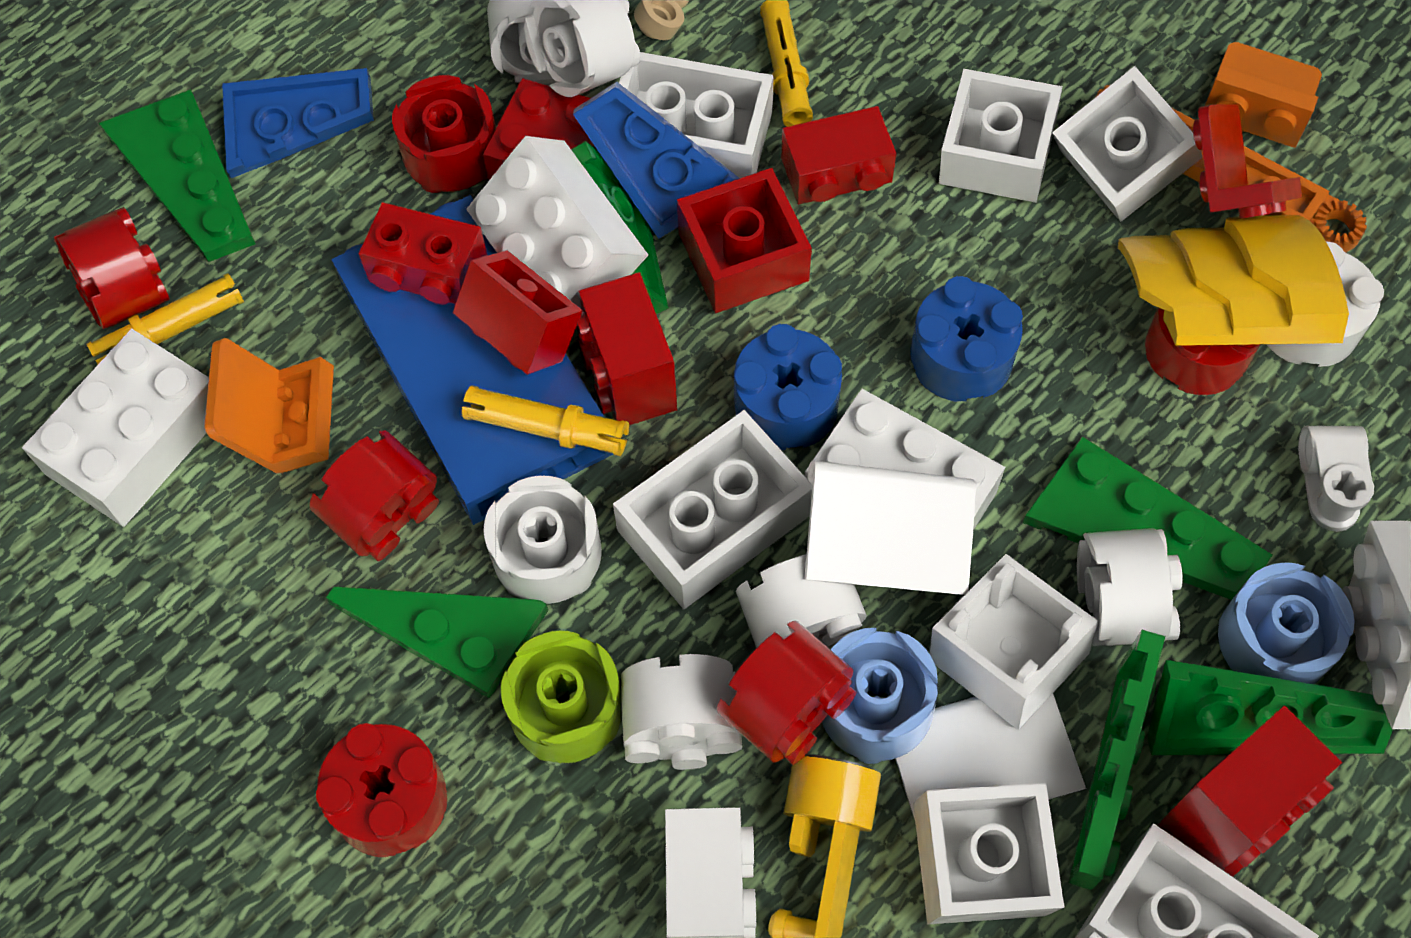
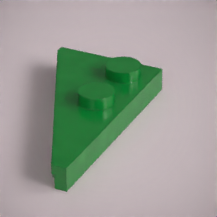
(456, 633)

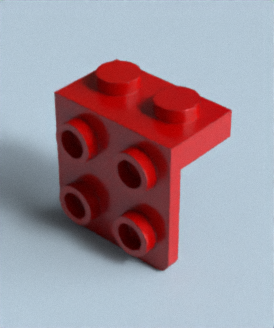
(1225, 174)

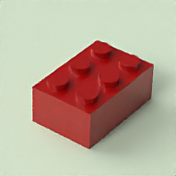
(1254, 794)

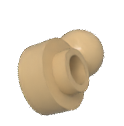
(660, 17)

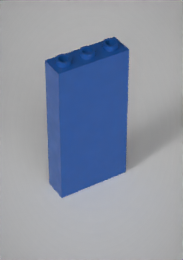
(435, 363)

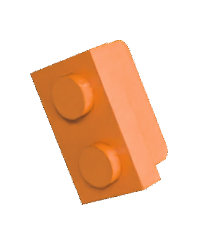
(1270, 91)
(269, 412)

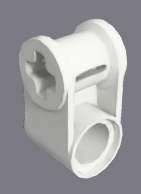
(1335, 473)

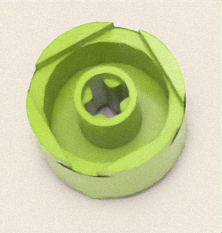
(554, 665)

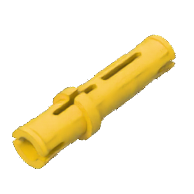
(793, 101)
(174, 317)
(567, 425)

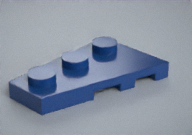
(291, 113)
(648, 155)

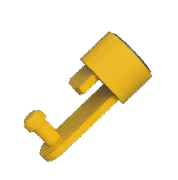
(833, 795)

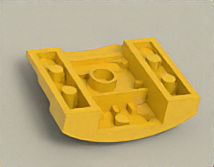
(1242, 282)

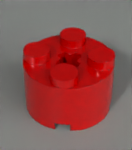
(444, 133)
(111, 268)
(1195, 367)
(375, 494)
(787, 693)
(372, 759)

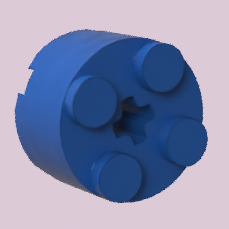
(965, 340)
(789, 385)

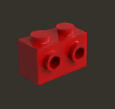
(838, 155)
(420, 252)
(517, 311)

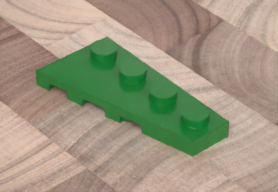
(184, 171)
(1105, 494)
(1218, 709)
(1118, 750)

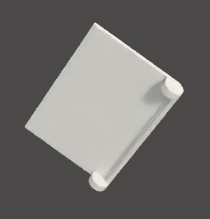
(890, 528)
(979, 748)

